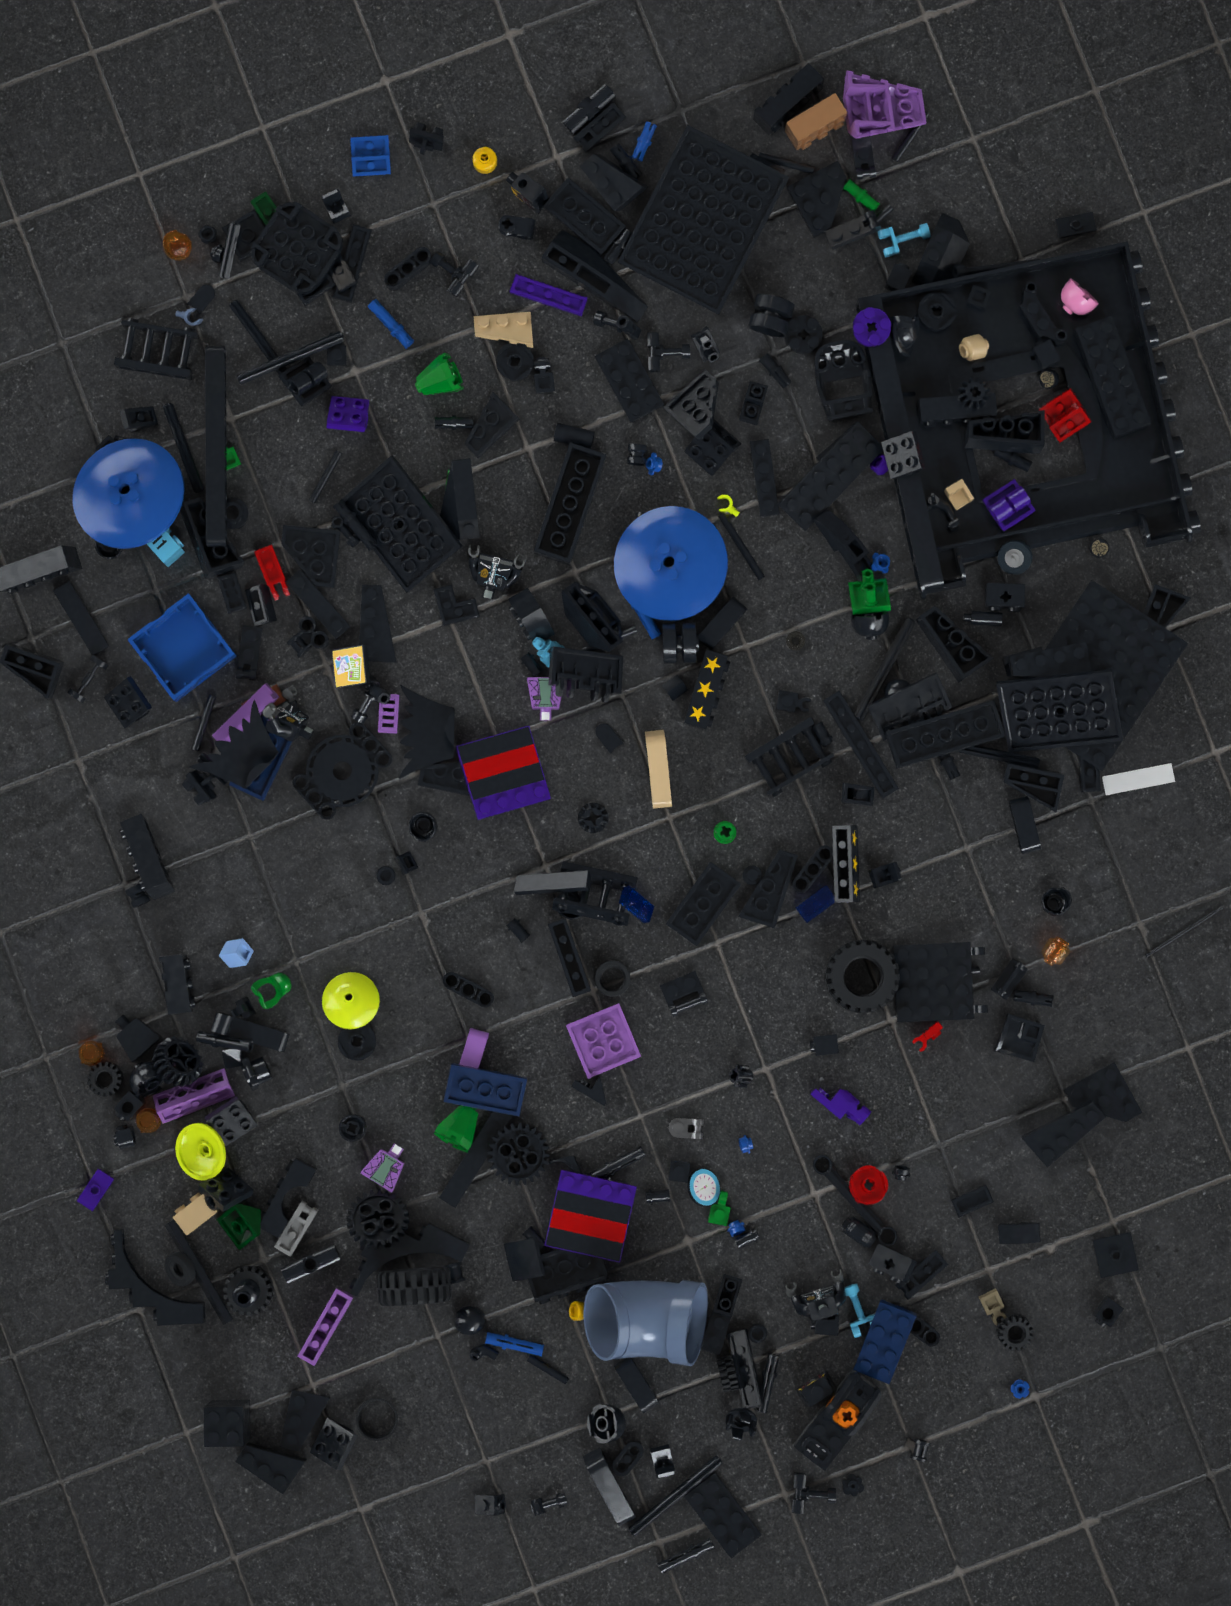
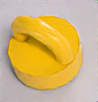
(576, 1310)

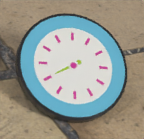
(703, 1187)

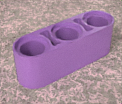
(474, 1048)

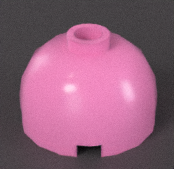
(1077, 299)

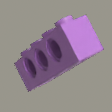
(325, 1326)

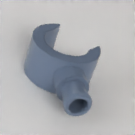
(186, 316)

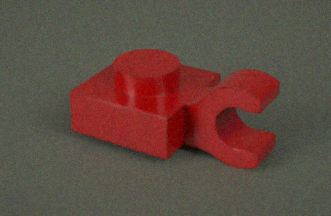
(932, 1032)

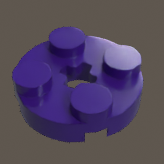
(860, 328)

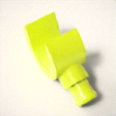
(731, 509)

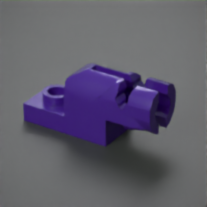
(842, 1103)

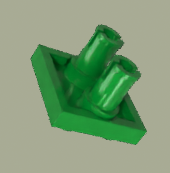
(869, 594)

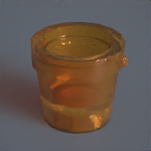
(91, 1053)
(148, 1120)

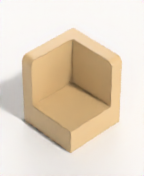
(958, 494)

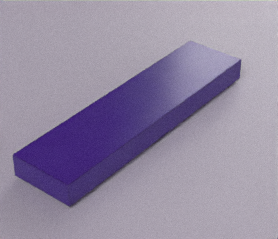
(548, 295)

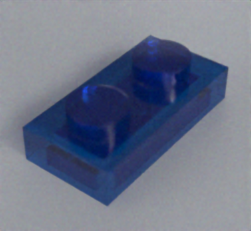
(636, 904)
(816, 904)

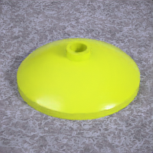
(359, 1009)
(193, 1151)

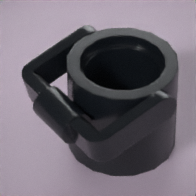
(255, 1071)

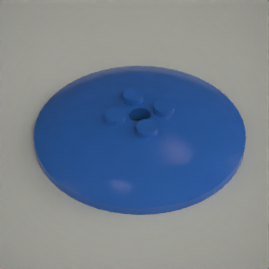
(145, 510)
(697, 568)

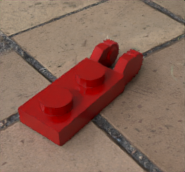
(271, 570)

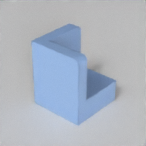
(236, 953)

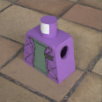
(543, 697)
(385, 1167)

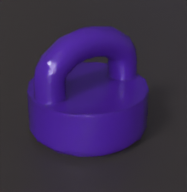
(879, 465)

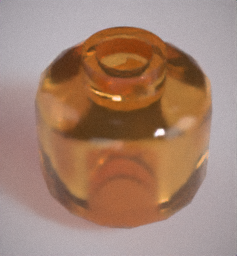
(1055, 951)

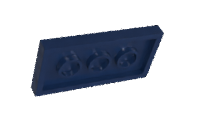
(261, 785)
(485, 1089)
(885, 1341)

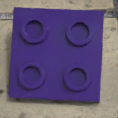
(348, 414)
(1009, 505)

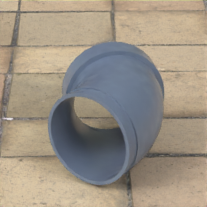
(647, 1320)

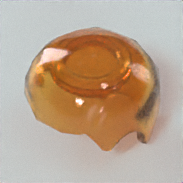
(177, 245)

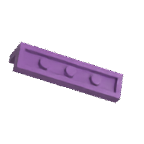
(262, 697)
(193, 1099)

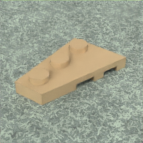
(508, 327)

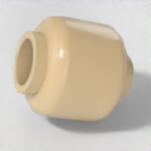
(973, 347)

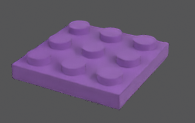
(603, 1040)

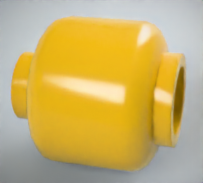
(485, 166)

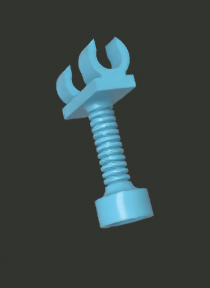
(923, 232)
(852, 1291)

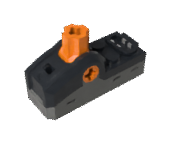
(838, 1419)

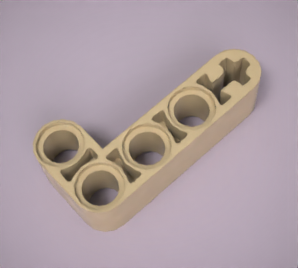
(658, 769)

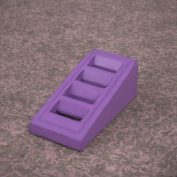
(395, 697)

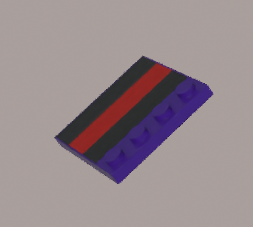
(503, 772)
(590, 1215)

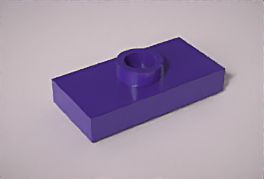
(95, 1189)

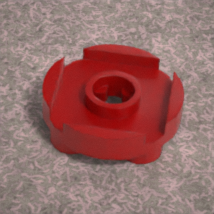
(876, 1192)

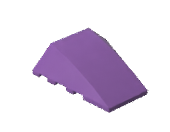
(879, 106)

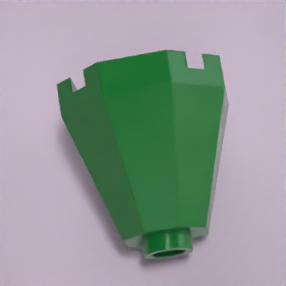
(439, 377)
(458, 1128)

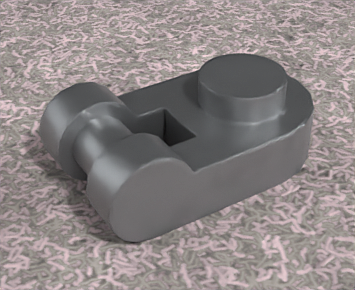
(679, 1128)

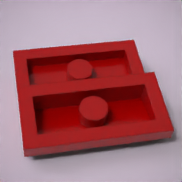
(1065, 415)

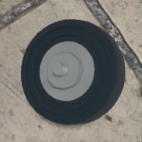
(1015, 557)

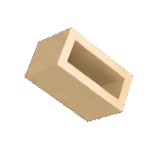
(194, 1214)

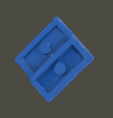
(370, 155)

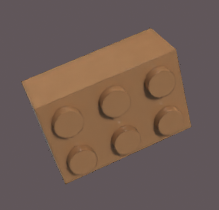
(816, 122)

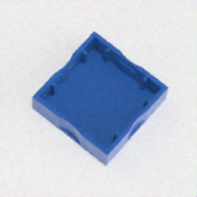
(182, 647)

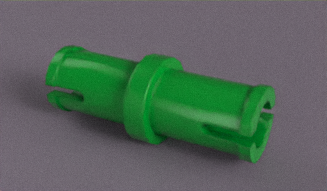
(861, 195)

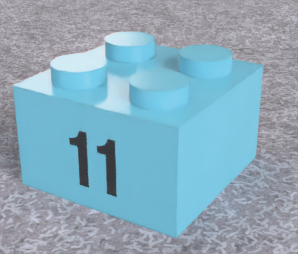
(167, 548)

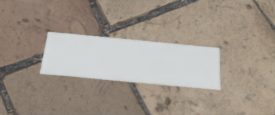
(1138, 779)

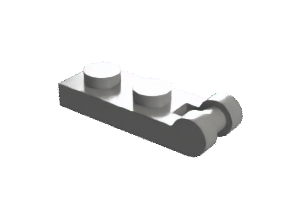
(295, 1229)

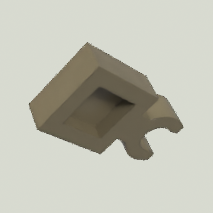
(992, 1304)

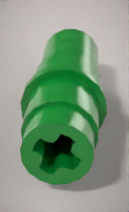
(724, 832)

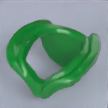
(281, 984)

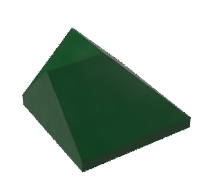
(241, 1224)

